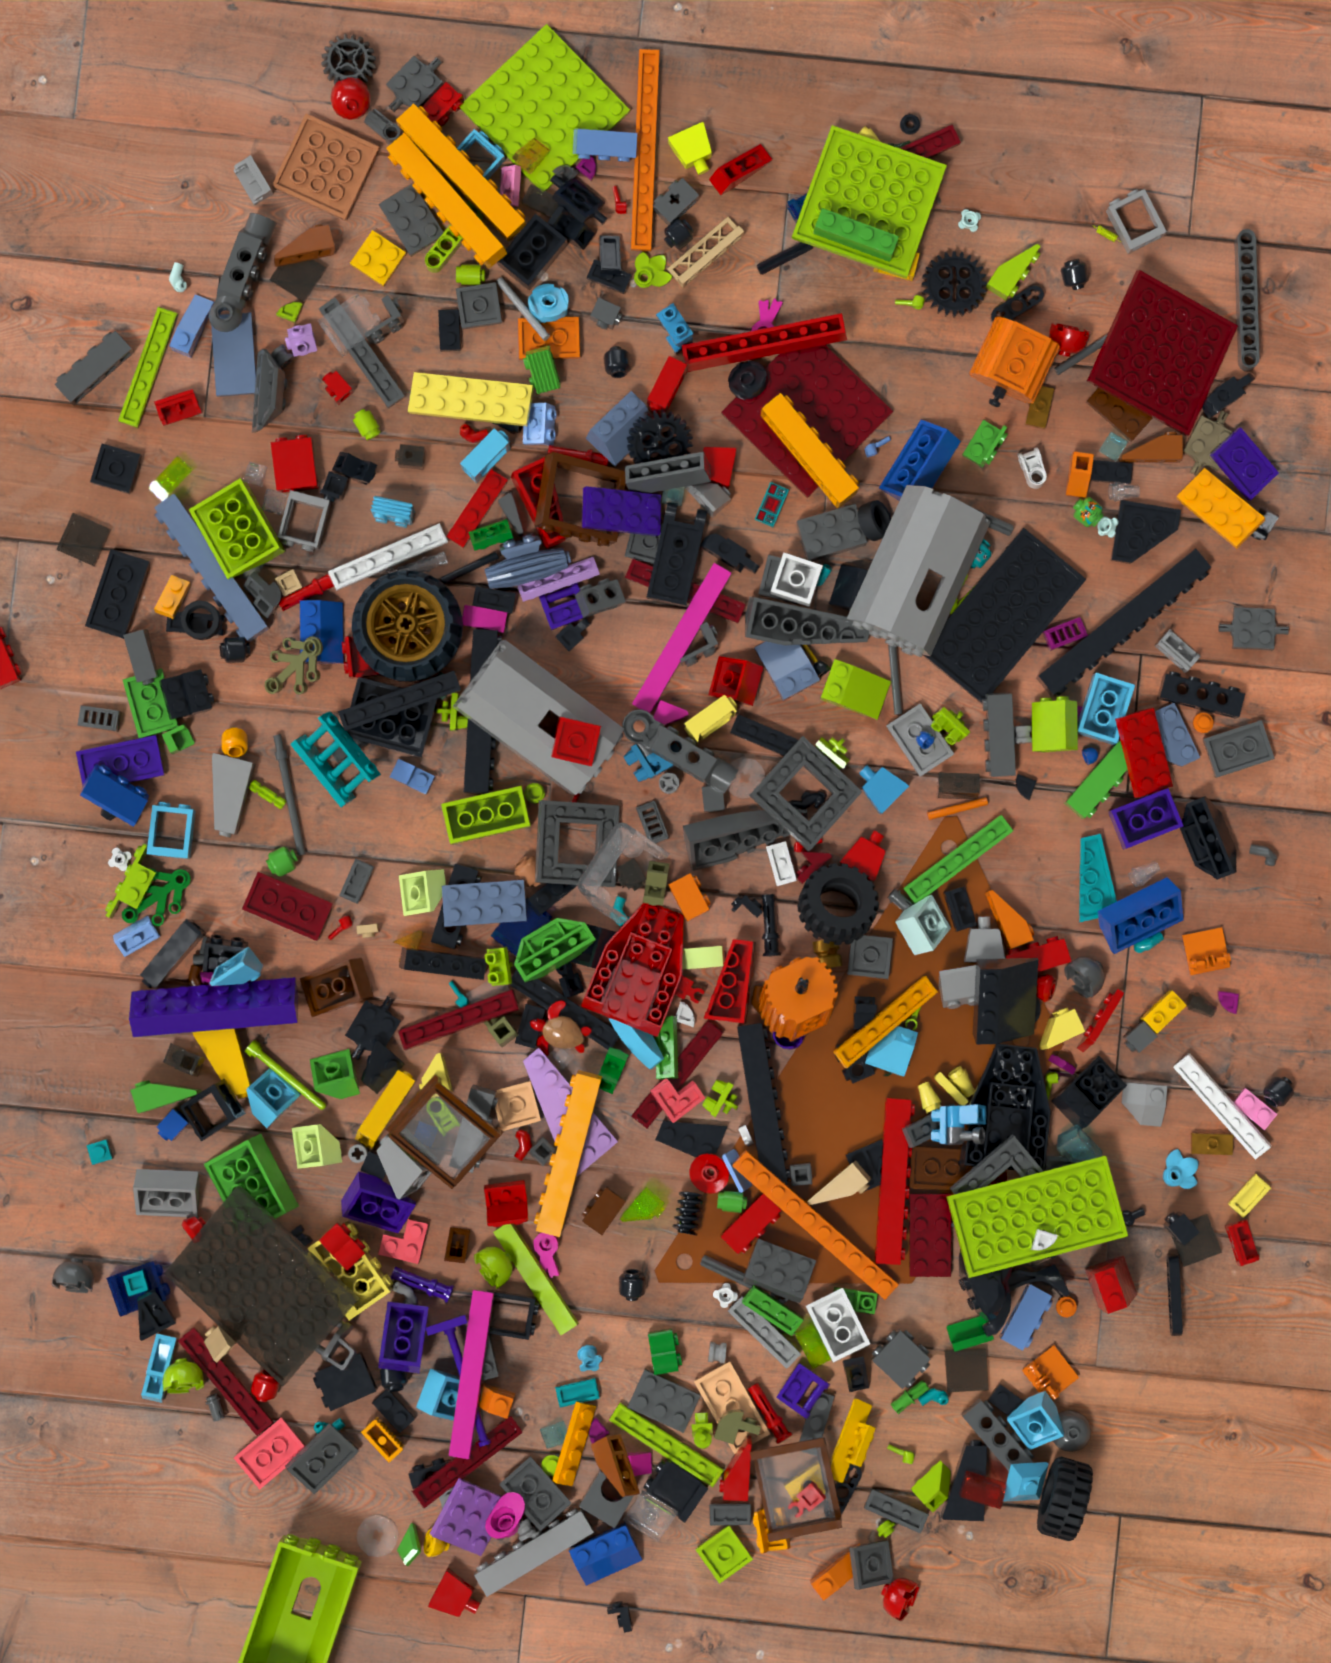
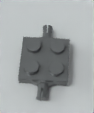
(414, 83)
(1253, 628)

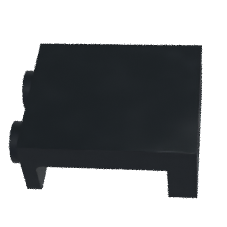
(345, 1386)
(676, 1488)

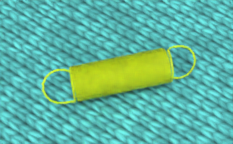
(1106, 233)

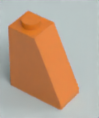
(495, 1400)

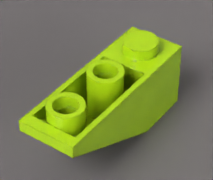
(1008, 274)

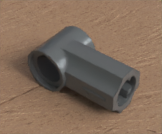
(382, 125)

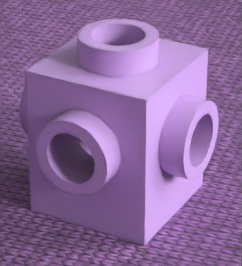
(301, 340)

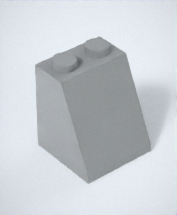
(402, 1170)

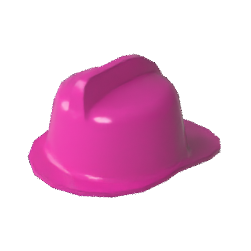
(506, 1516)

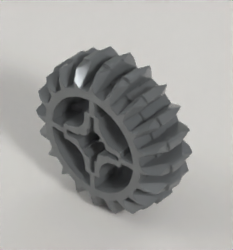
(354, 55)

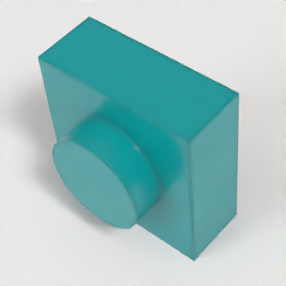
(99, 1152)
(136, 1283)

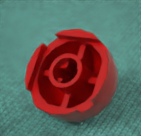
(350, 98)
(1069, 338)
(899, 1597)

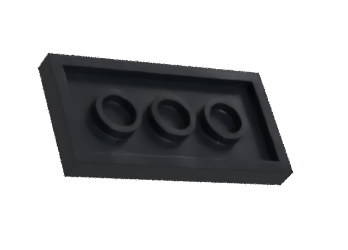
(117, 594)

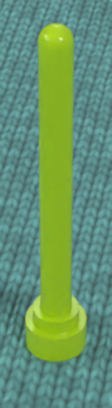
(256, 1051)

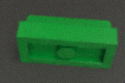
(967, 1333)

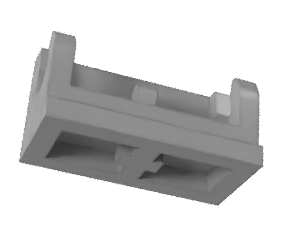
(252, 180)
(1177, 651)

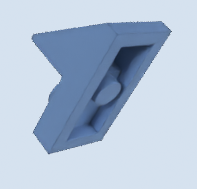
(412, 776)

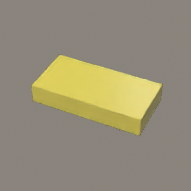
(948, 1086)
(1249, 1195)

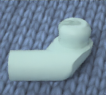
(175, 278)

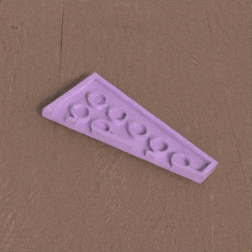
(552, 1093)

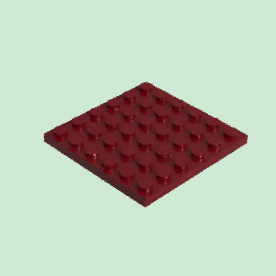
(1162, 353)
(829, 398)

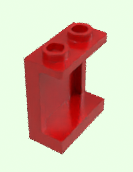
(294, 464)
(355, 664)

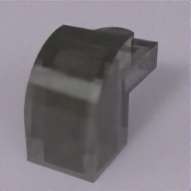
(184, 1060)

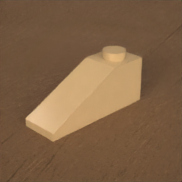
(845, 1184)
(218, 1343)

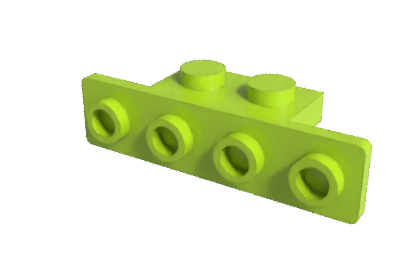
(134, 886)

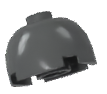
(1087, 976)
(73, 1276)
(1076, 1431)

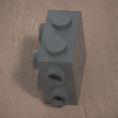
(901, 1358)

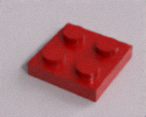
(575, 741)

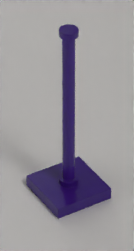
(449, 1328)

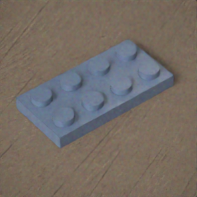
(484, 903)

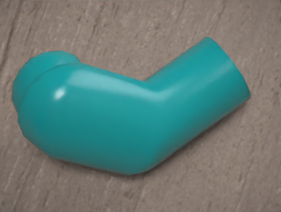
(1148, 943)

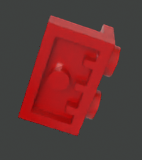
(443, 104)

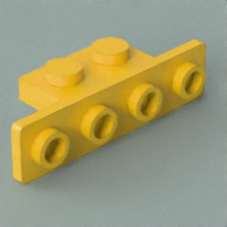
(853, 1440)

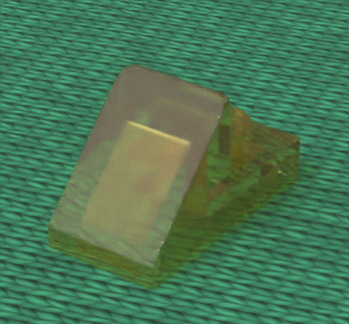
(530, 155)
(410, 941)

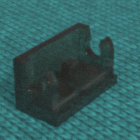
(958, 785)

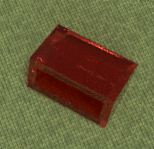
(983, 1489)

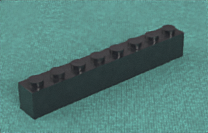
(478, 742)
(761, 1099)

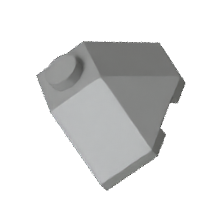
(710, 496)
(1145, 1102)

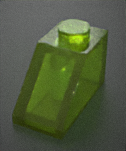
(644, 1207)
(812, 1345)

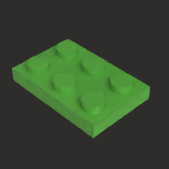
(148, 706)

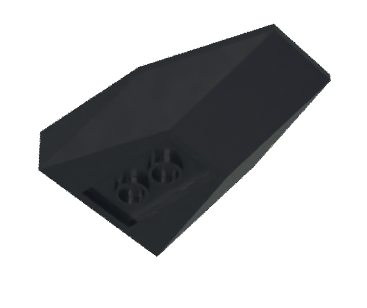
(1014, 1104)

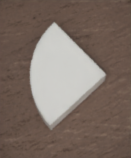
(685, 1015)
(745, 1135)
(1043, 1240)

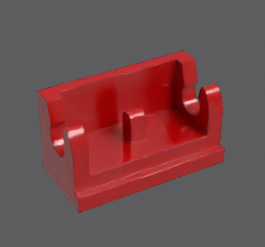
(178, 407)
(1242, 1242)

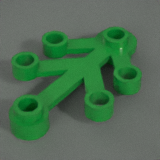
(160, 894)

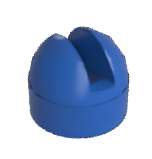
(925, 740)
(1090, 755)

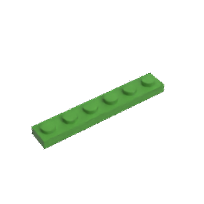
(958, 859)

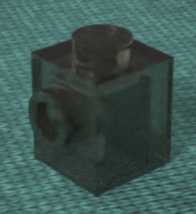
(410, 456)
(631, 875)

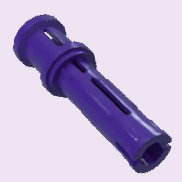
(432, 1286)

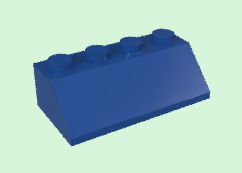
(920, 459)
(1141, 915)

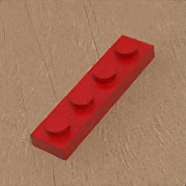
(477, 508)

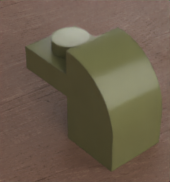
(656, 883)
(501, 1030)
(730, 1424)

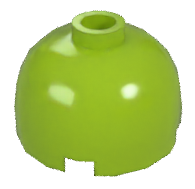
(495, 1265)
(182, 1376)

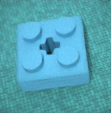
(392, 510)

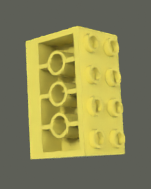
(366, 1270)

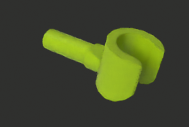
(917, 302)
(913, 1018)
(1051, 1078)
(908, 1456)

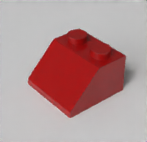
(736, 680)

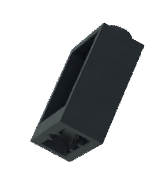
(226, 1101)
(533, 1310)

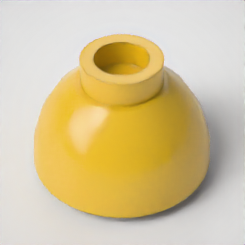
(434, 1546)

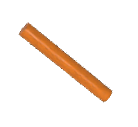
(957, 808)

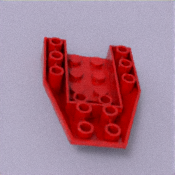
(639, 970)

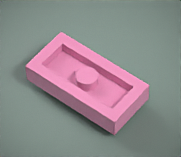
(511, 183)
(1254, 1109)

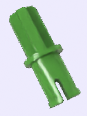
(909, 1397)

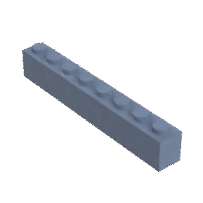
(194, 546)

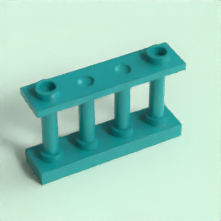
(321, 768)

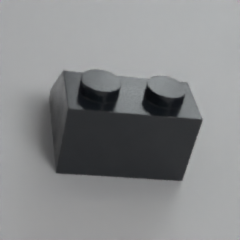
(847, 586)
(592, 954)

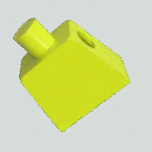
(692, 147)

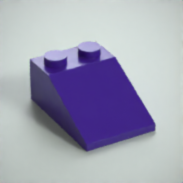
(375, 1203)

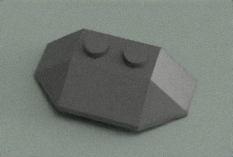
(269, 391)

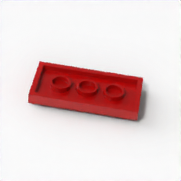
(1144, 752)

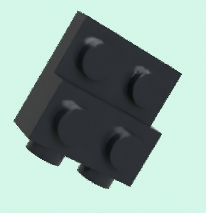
(186, 694)
(220, 950)

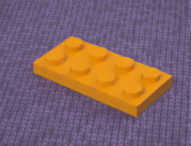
(1220, 508)

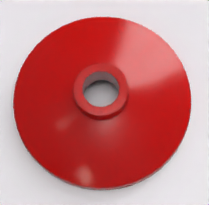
(703, 1179)

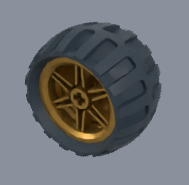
(382, 601)

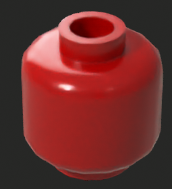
(264, 1386)

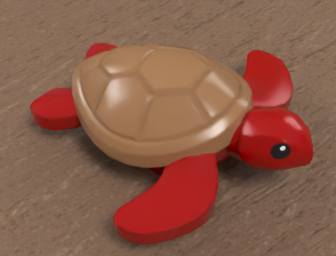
(559, 1030)

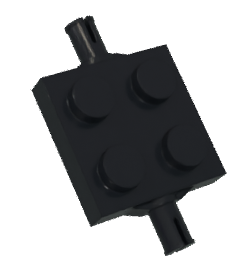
(578, 200)
(372, 1023)

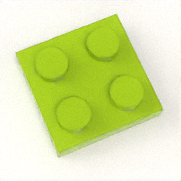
(724, 1554)

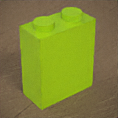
(1054, 725)

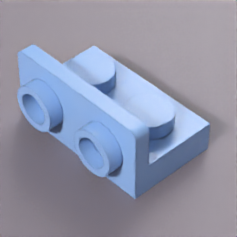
(540, 425)

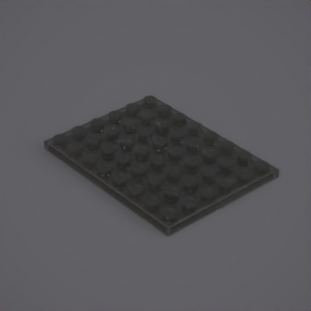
(261, 1285)

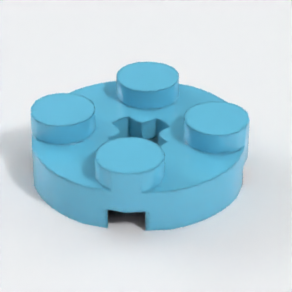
(548, 313)

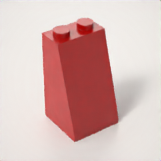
(1111, 1284)

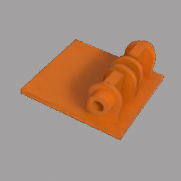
(1206, 951)
(1050, 1373)

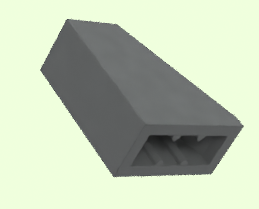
(141, 656)

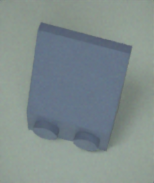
(787, 668)

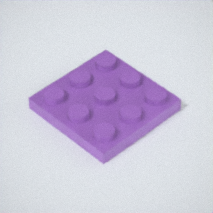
(465, 1517)

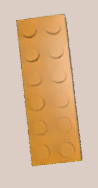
(809, 450)

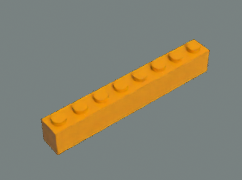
(461, 172)
(446, 201)
(568, 1153)

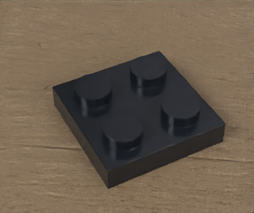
(115, 468)

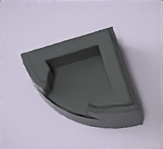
(565, 172)

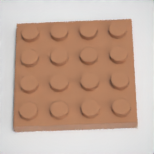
(325, 167)

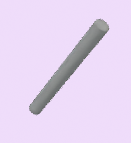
(523, 309)

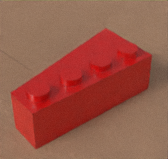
(528, 484)
(733, 986)

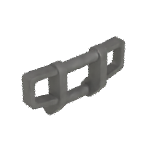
(328, 1352)

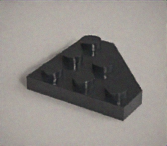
(1141, 529)

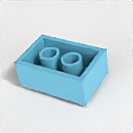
(1104, 701)

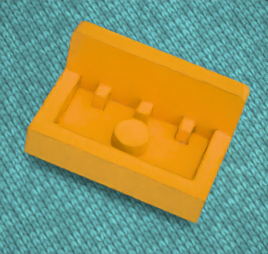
(762, 1541)

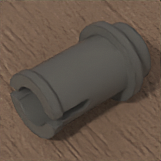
(899, 900)
(215, 1407)

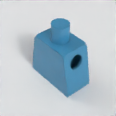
(882, 787)

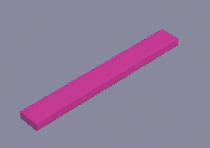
(681, 638)
(471, 1374)

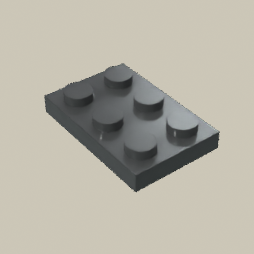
(411, 220)
(1238, 749)
(664, 1401)
(322, 1458)
(540, 1494)

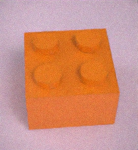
(689, 897)

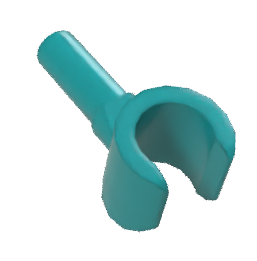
(462, 1001)

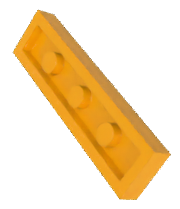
(574, 1443)

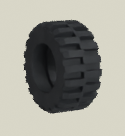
(845, 881)
(1064, 1499)

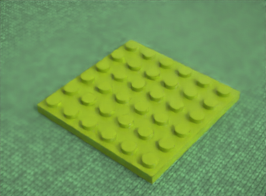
(544, 97)
(875, 187)

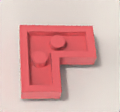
(677, 1103)
(405, 1248)

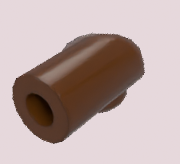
(193, 977)
(755, 998)

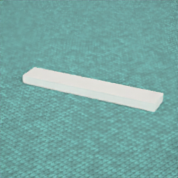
(387, 557)
(1222, 1106)

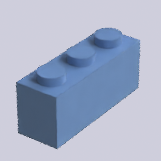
(604, 144)
(1026, 1317)

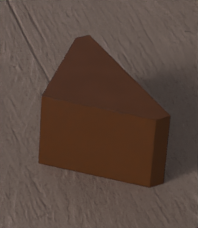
(457, 1245)

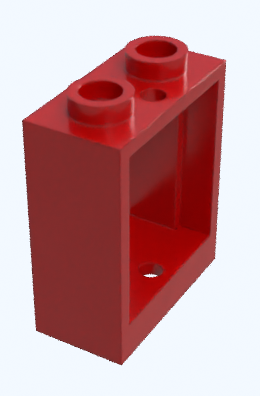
(666, 385)

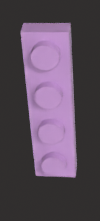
(574, 573)

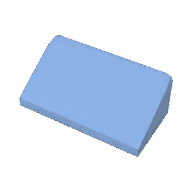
(136, 936)
(740, 1181)

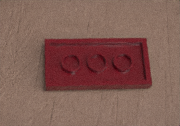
(287, 906)
(929, 1235)

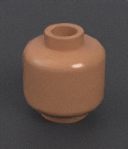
(526, 871)

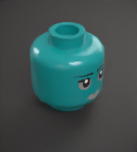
(982, 555)

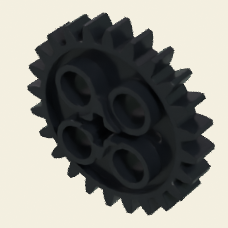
(972, 284)
(652, 426)

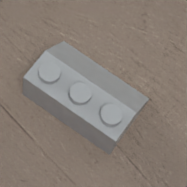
(957, 986)
(166, 1193)

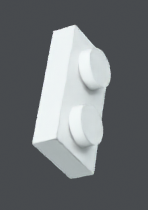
(781, 863)

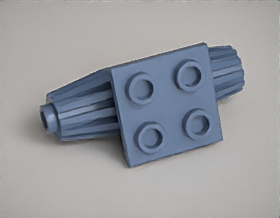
(525, 563)

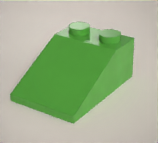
(155, 1095)

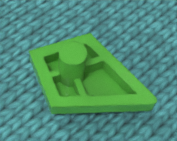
(409, 1546)

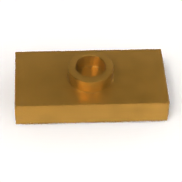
(1039, 410)
(1212, 1144)

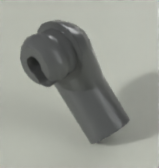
(1264, 851)

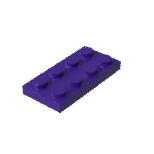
(621, 511)
(132, 759)

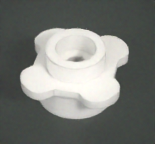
(122, 865)
(724, 1301)

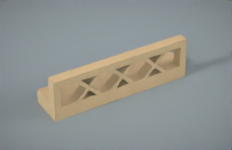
(710, 256)

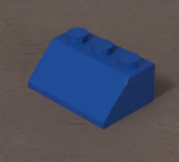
(325, 622)
(114, 794)
(605, 1553)

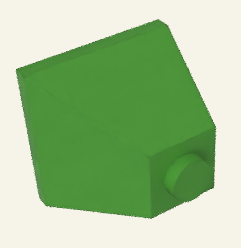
(335, 1075)

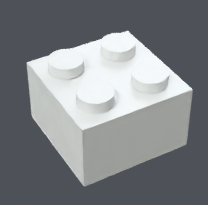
(796, 579)

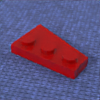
(1101, 1018)

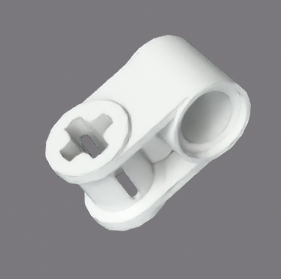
(1031, 464)

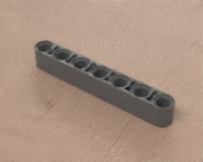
(1251, 291)

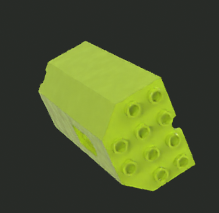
(290, 1638)

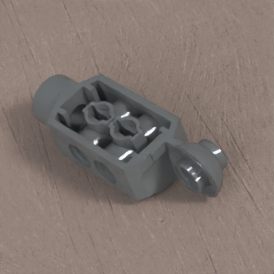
(233, 294)
(657, 739)

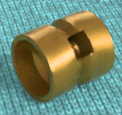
(827, 953)

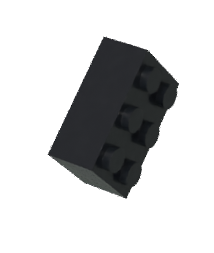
(532, 252)

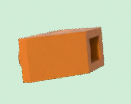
(1079, 474)

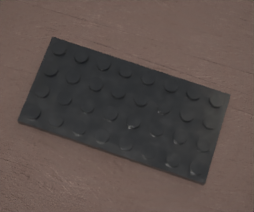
(1004, 615)

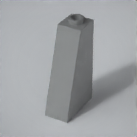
(230, 792)

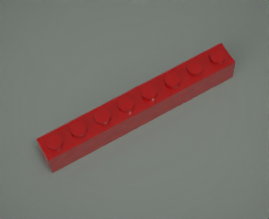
(764, 342)
(893, 1183)

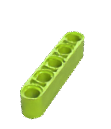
(445, 255)

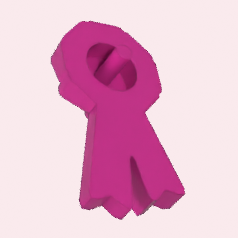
(767, 316)
(546, 1246)

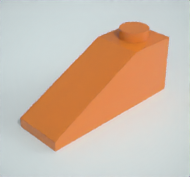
(1012, 926)
(833, 1576)

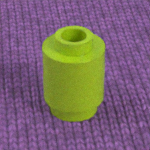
(469, 274)
(366, 424)

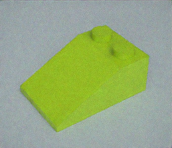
(855, 689)

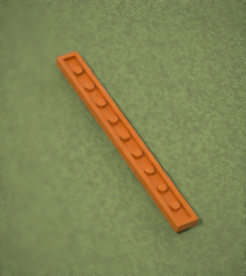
(645, 153)
(815, 1224)

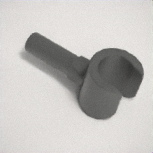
(199, 958)

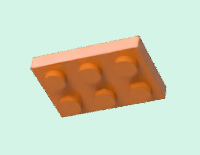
(563, 338)

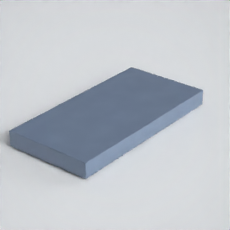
(234, 359)

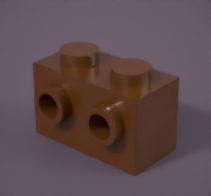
(603, 1210)

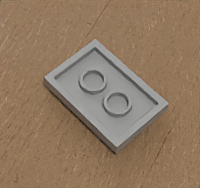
(905, 731)

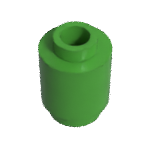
(731, 1201)

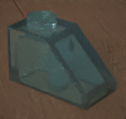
(1077, 1145)

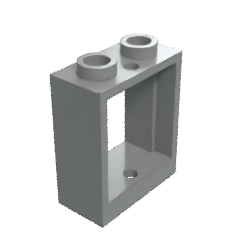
(1145, 239)
(309, 501)

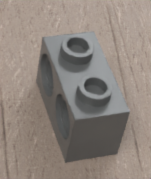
(601, 600)

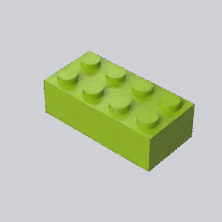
(486, 815)

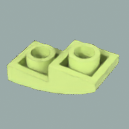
(703, 957)

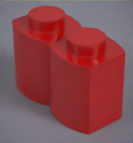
(342, 1245)

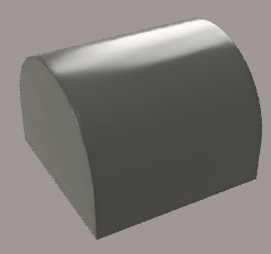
(542, 1151)
(800, 1174)

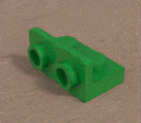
(490, 535)

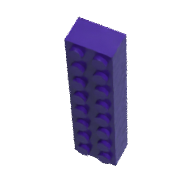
(213, 1007)

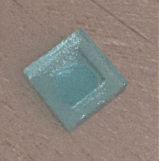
(673, 496)

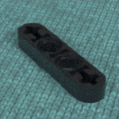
(1174, 1295)

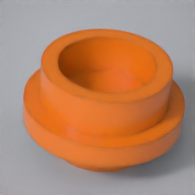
(1203, 722)
(1066, 1307)

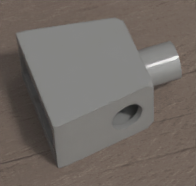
(984, 942)

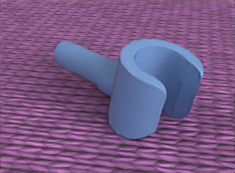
(871, 450)

